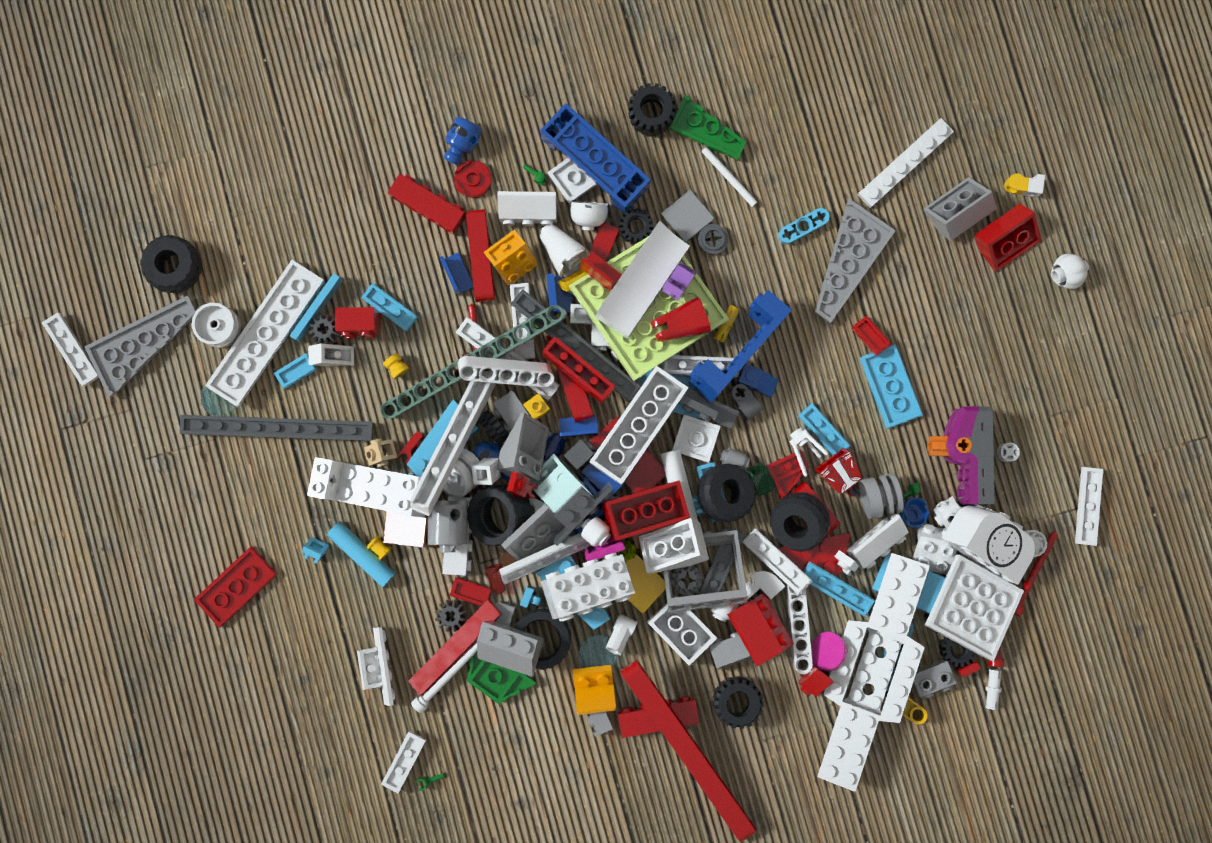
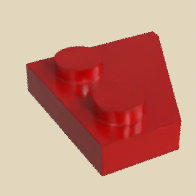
(786, 472)

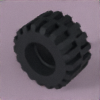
(656, 95)
(746, 717)

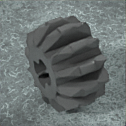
(318, 326)
(444, 615)

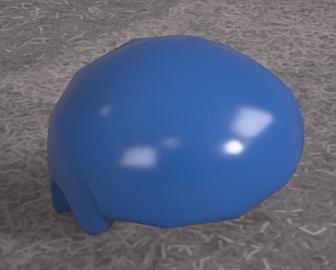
(914, 512)

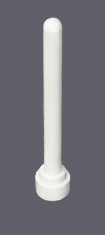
(421, 703)

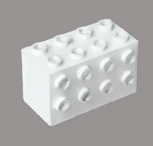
(587, 587)

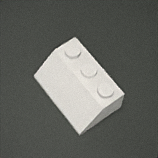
(527, 208)
(878, 541)

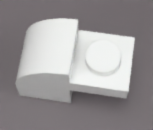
(766, 582)

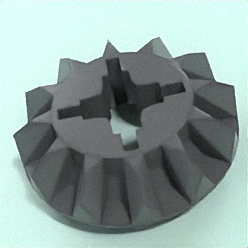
(718, 232)

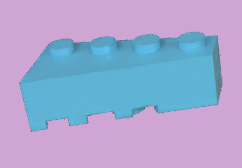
(425, 451)
(594, 618)

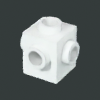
(946, 511)

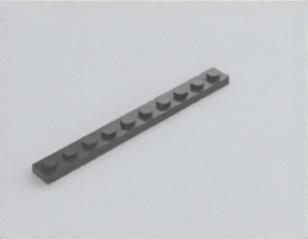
(276, 427)

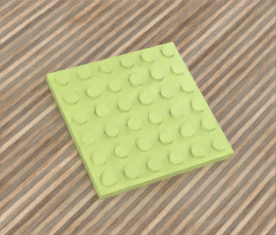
(642, 350)

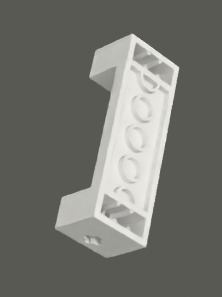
(363, 486)

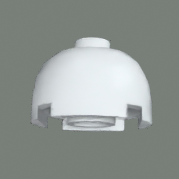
(588, 214)

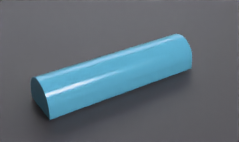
(364, 557)

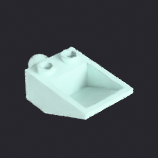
(557, 483)

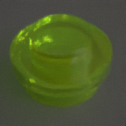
(629, 551)

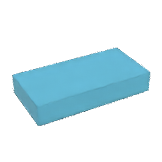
(295, 371)

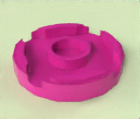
(828, 651)

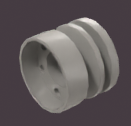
(883, 495)

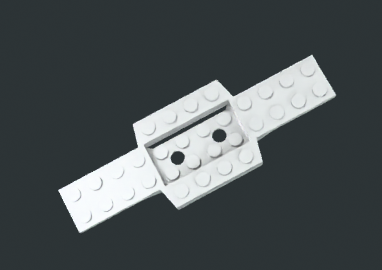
(862, 712)

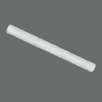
(728, 175)

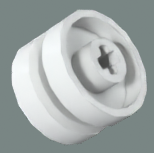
(206, 328)
(461, 478)

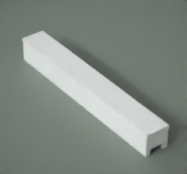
(450, 447)

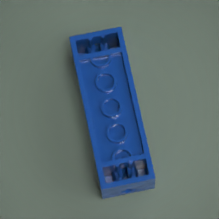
(595, 157)
(768, 313)

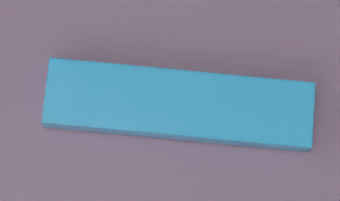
(316, 307)
(838, 589)

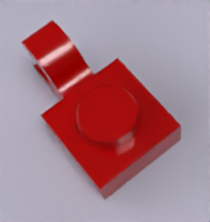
(411, 445)

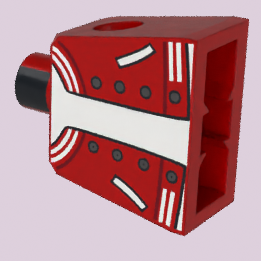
(840, 472)

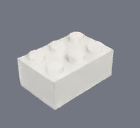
(682, 632)

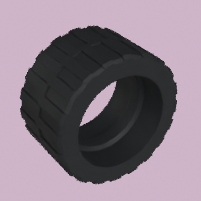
(480, 515)
(564, 631)

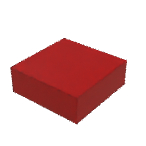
(968, 669)

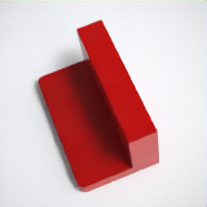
(600, 271)

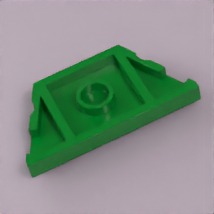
(496, 681)

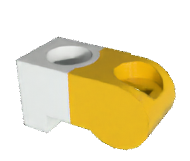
(1025, 186)

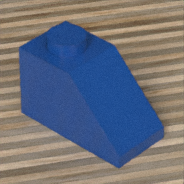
(757, 380)

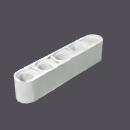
(514, 375)
(803, 634)

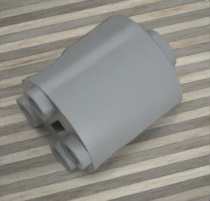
(448, 525)

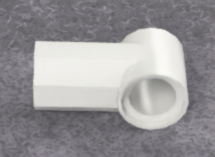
(622, 631)

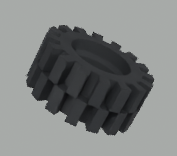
(632, 215)
(493, 427)
(961, 660)

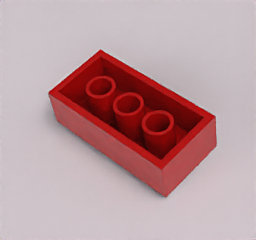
(645, 510)

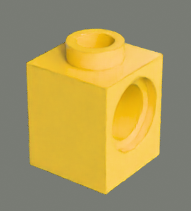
(536, 407)

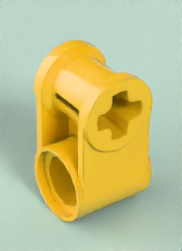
(910, 707)

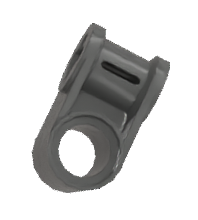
(747, 404)

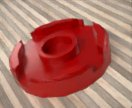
(472, 179)

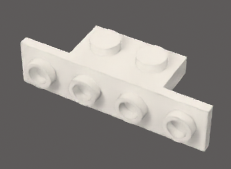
(374, 667)

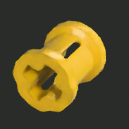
(379, 547)

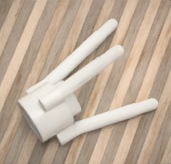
(802, 437)

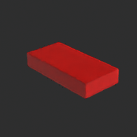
(604, 240)
(871, 336)
(470, 591)

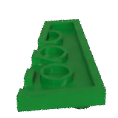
(704, 129)

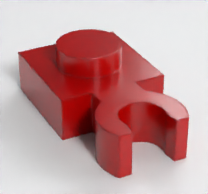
(520, 486)

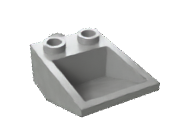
(524, 448)

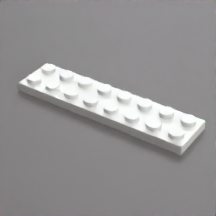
(265, 333)

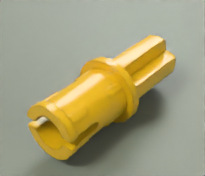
(724, 329)

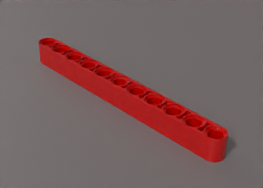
(688, 750)

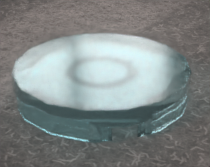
(217, 406)
(594, 653)

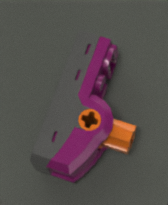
(973, 431)

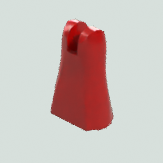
(683, 321)

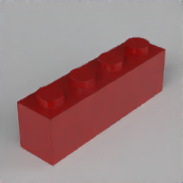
(427, 204)
(578, 370)
(639, 722)

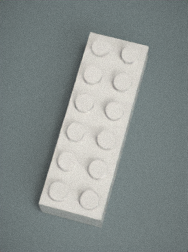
(638, 425)

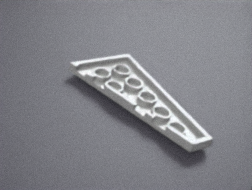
(854, 251)
(129, 349)

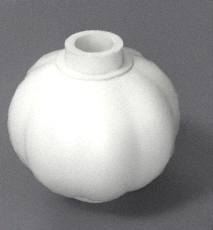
(1069, 271)

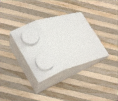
(673, 546)

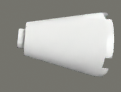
(563, 250)

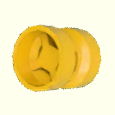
(396, 366)

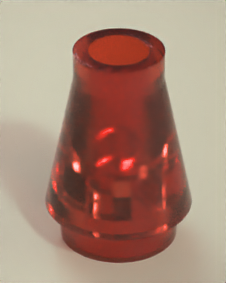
(494, 578)

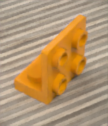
(511, 257)
(594, 689)

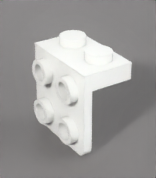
(933, 549)

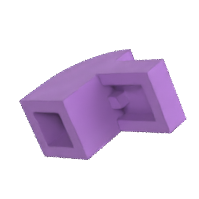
(679, 281)

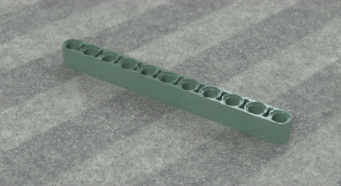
(447, 372)

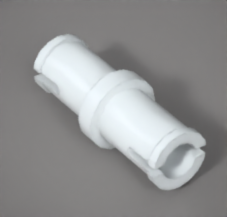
(993, 689)

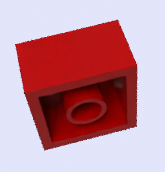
(358, 322)

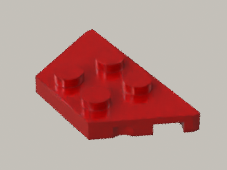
(821, 555)

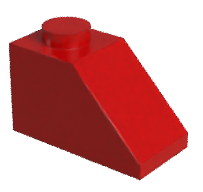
(814, 682)

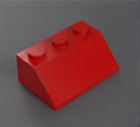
(1008, 236)
(760, 629)

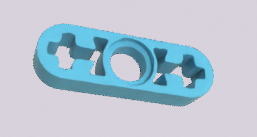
(818, 224)

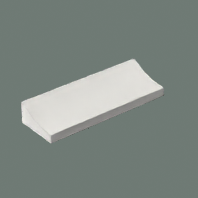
(642, 280)

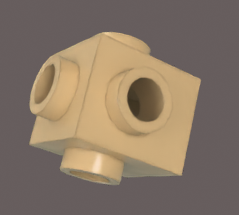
(380, 452)

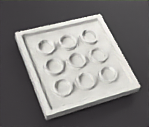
(974, 607)

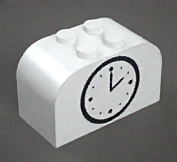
(991, 542)

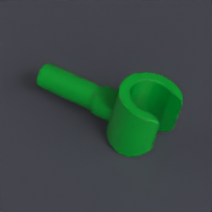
(539, 176)
(914, 489)
(427, 781)

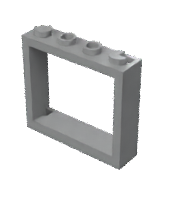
(712, 599)

